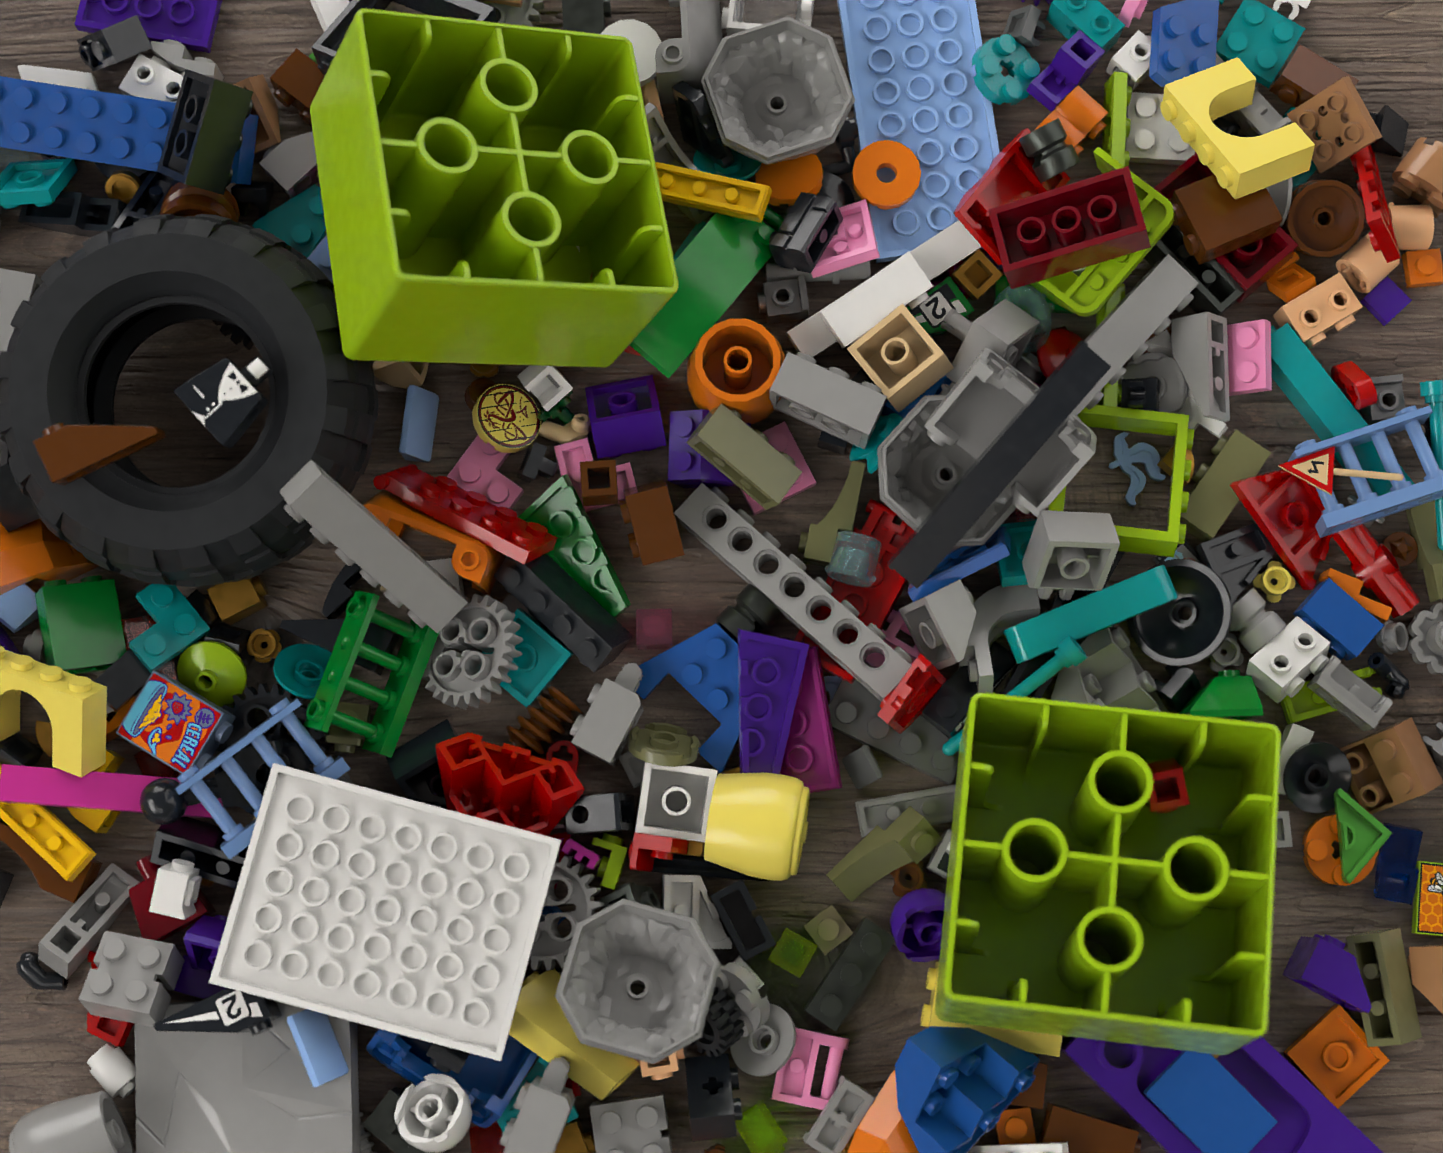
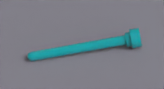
(1433, 395)
(1066, 655)

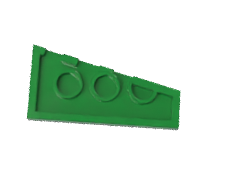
(577, 544)

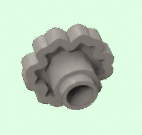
(1427, 638)

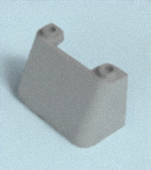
(688, 56)
(983, 406)

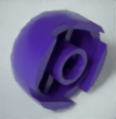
(918, 924)

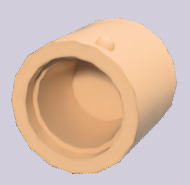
(1412, 226)
(1363, 266)

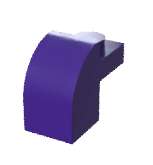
(1067, 70)

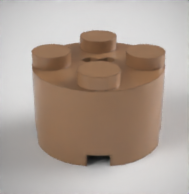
(1421, 175)

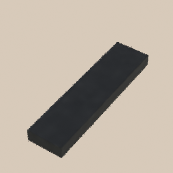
(129, 674)

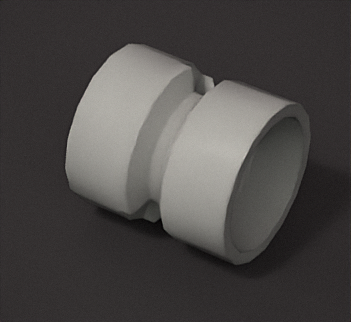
(1253, 622)

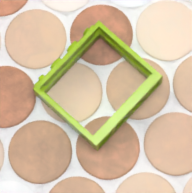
(1152, 422)

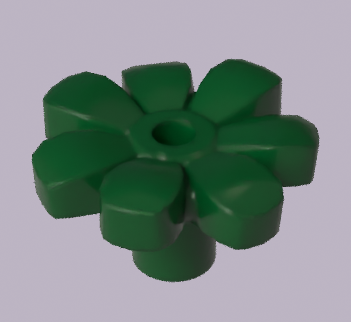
(558, 410)

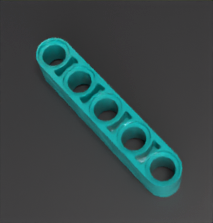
(1091, 613)

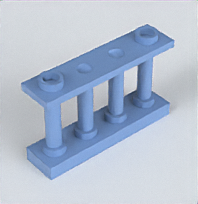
(1401, 495)
(236, 835)

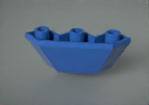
(957, 1086)

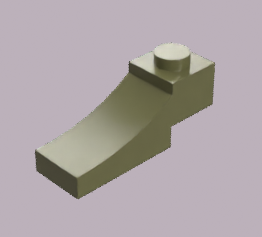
(820, 540)
(1429, 557)
(884, 851)

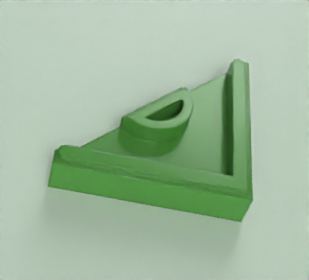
(1358, 835)

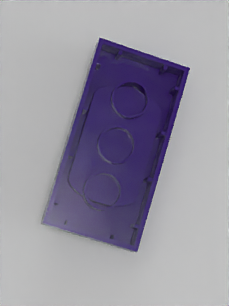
(1303, 1114)

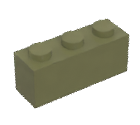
(744, 456)
(1212, 497)
(1388, 985)

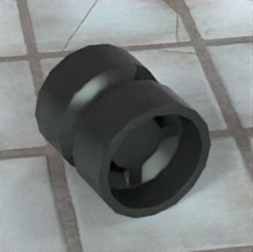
(1049, 150)
(751, 612)

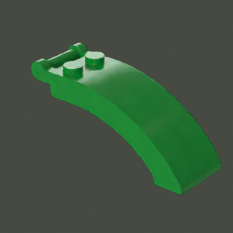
(709, 278)

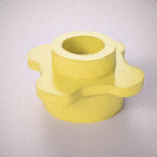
(1284, 581)

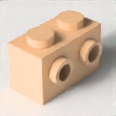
(1320, 310)

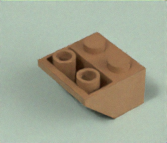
(1391, 767)

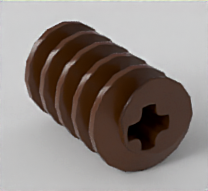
(543, 721)

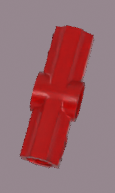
(1377, 569)

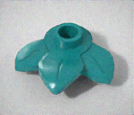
(883, 428)

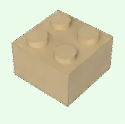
(900, 357)

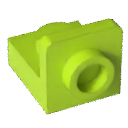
(611, 868)

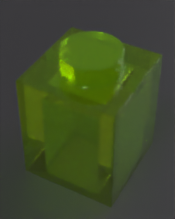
(792, 952)
(761, 1130)

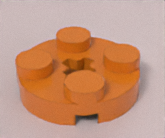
(1319, 852)

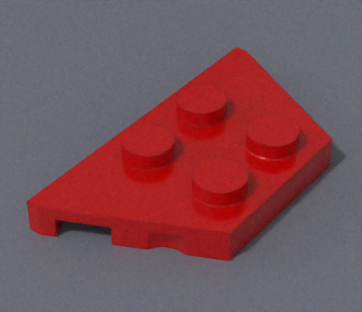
(1287, 516)
(911, 695)

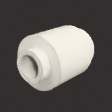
(113, 1071)

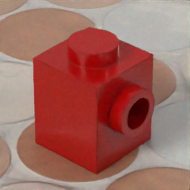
(1168, 786)

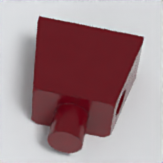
(155, 925)

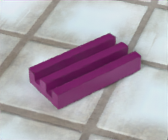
(582, 854)

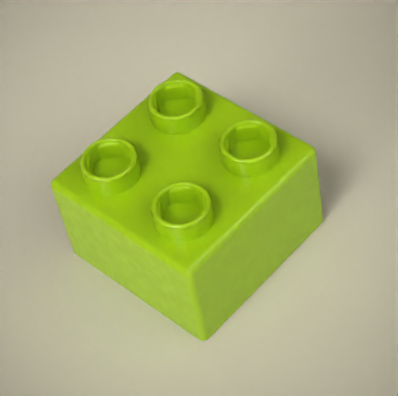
(468, 175)
(1087, 906)

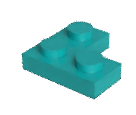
(175, 627)

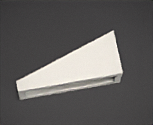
(1291, 740)

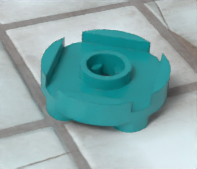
(1017, 61)

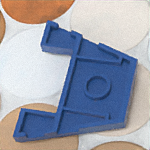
(709, 672)

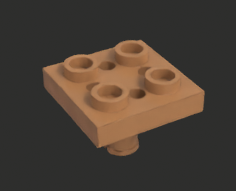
(1344, 119)

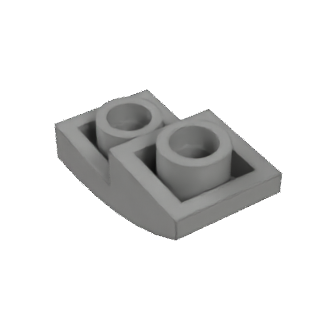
(180, 59)

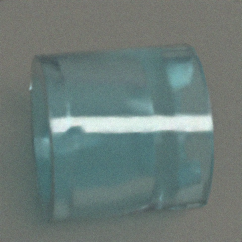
(854, 559)

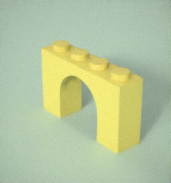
(1237, 162)
(73, 706)

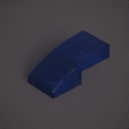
(1396, 864)

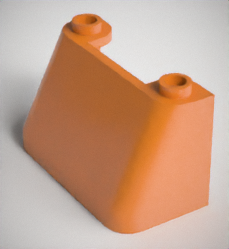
(470, 557)

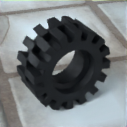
(721, 1026)

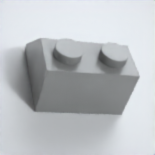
(941, 623)

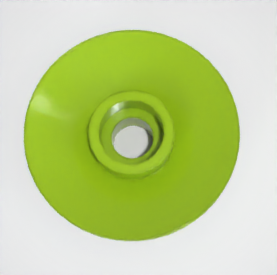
(219, 664)

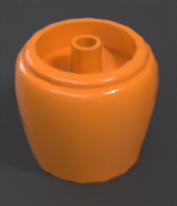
(736, 368)

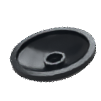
(1167, 635)

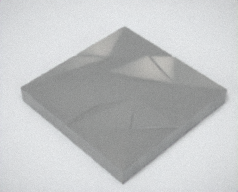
(242, 1092)

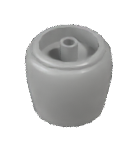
(73, 1126)

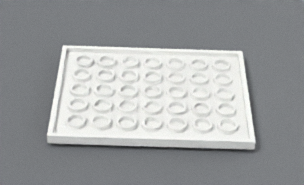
(386, 912)

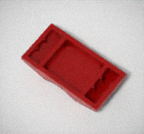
(1005, 181)

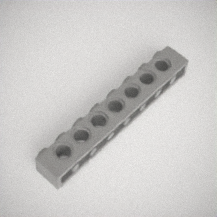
(696, 516)

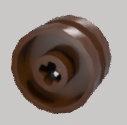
(192, 201)
(1341, 220)

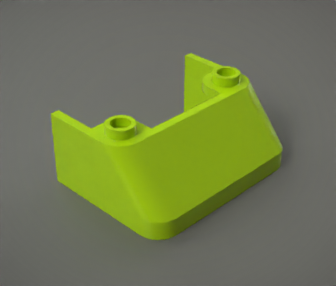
(1098, 282)

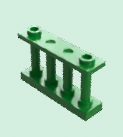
(401, 687)

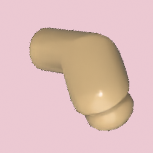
(572, 431)

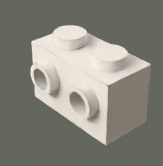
(152, 80)
(1288, 660)

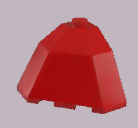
(506, 783)

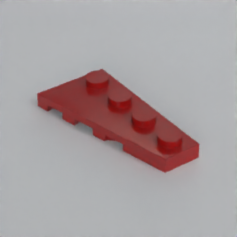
(1375, 204)

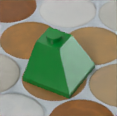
(1226, 698)

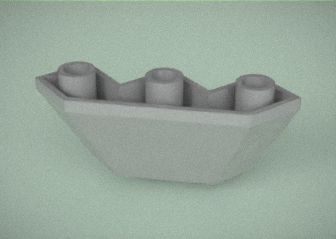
(1108, 676)

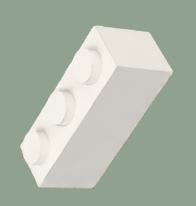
(876, 298)

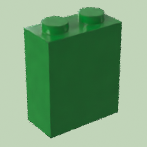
(80, 624)

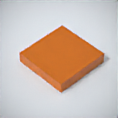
(1336, 1056)

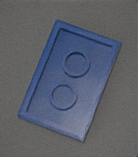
(963, 563)
(1209, 1105)

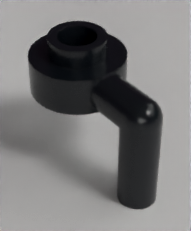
(845, 144)

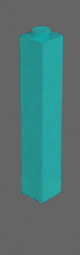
(1321, 400)

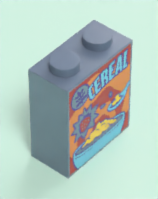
(175, 723)

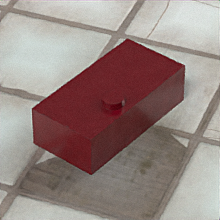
(1069, 228)
(1251, 263)

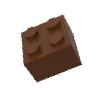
(653, 523)

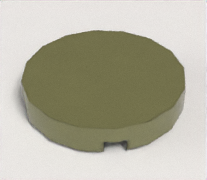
(663, 745)

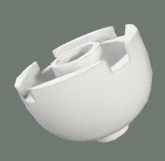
(434, 1114)

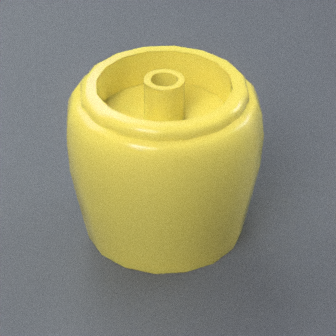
(757, 824)

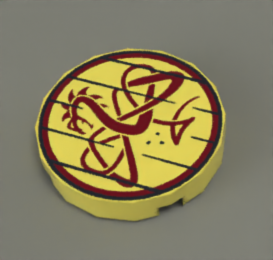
(506, 418)

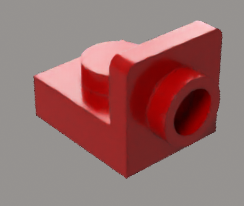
(647, 847)

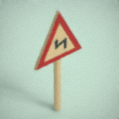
(1319, 470)

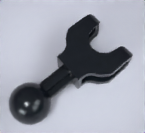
(165, 806)

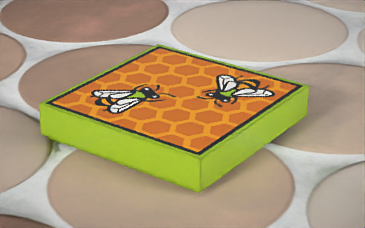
(1428, 900)

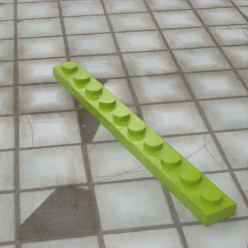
(1116, 99)

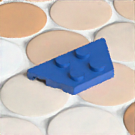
(1183, 40)

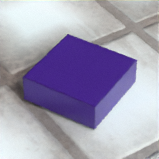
(1385, 301)

